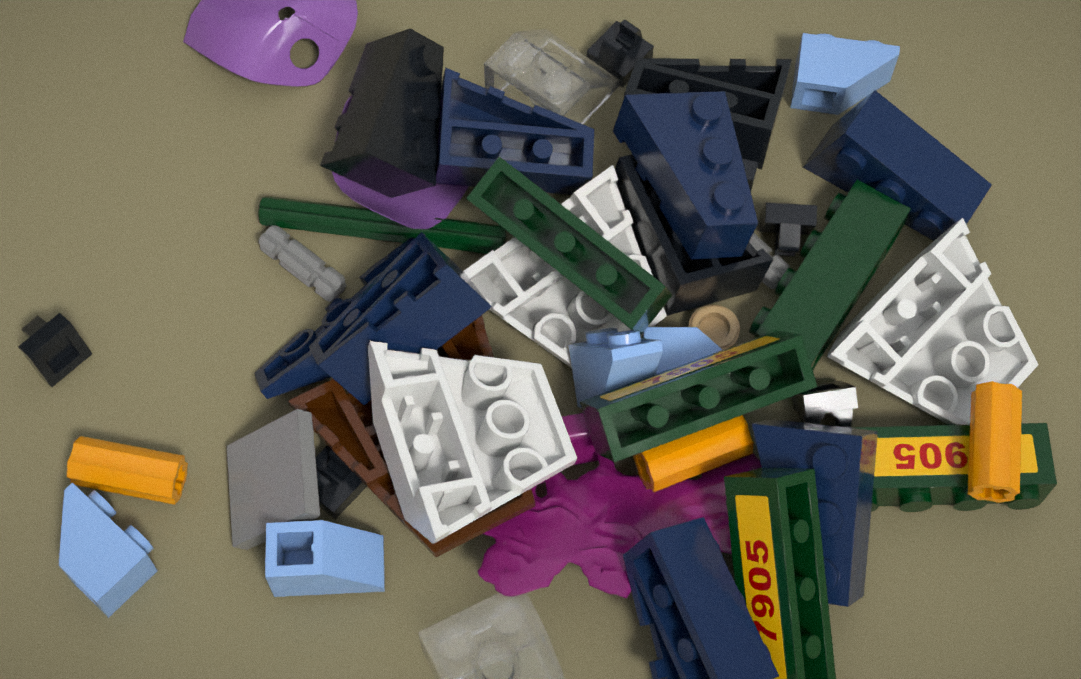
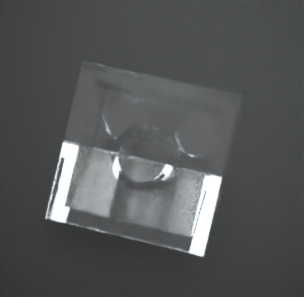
(549, 73)
(491, 641)

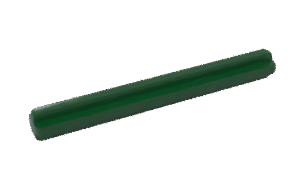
(371, 225)

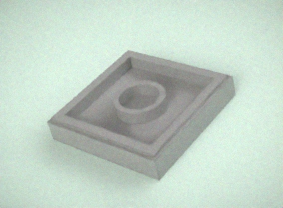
(272, 478)

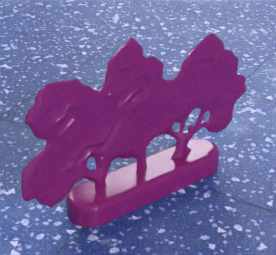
(599, 521)

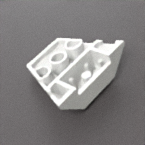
(542, 300)
(937, 332)
(463, 433)

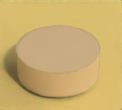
(718, 324)

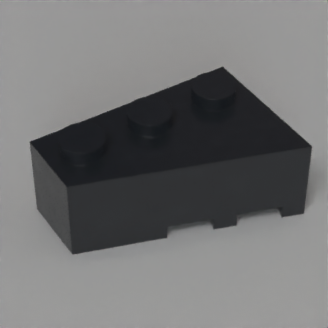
(751, 93)
(393, 117)
(689, 280)

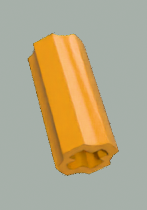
(995, 442)
(694, 454)
(127, 470)

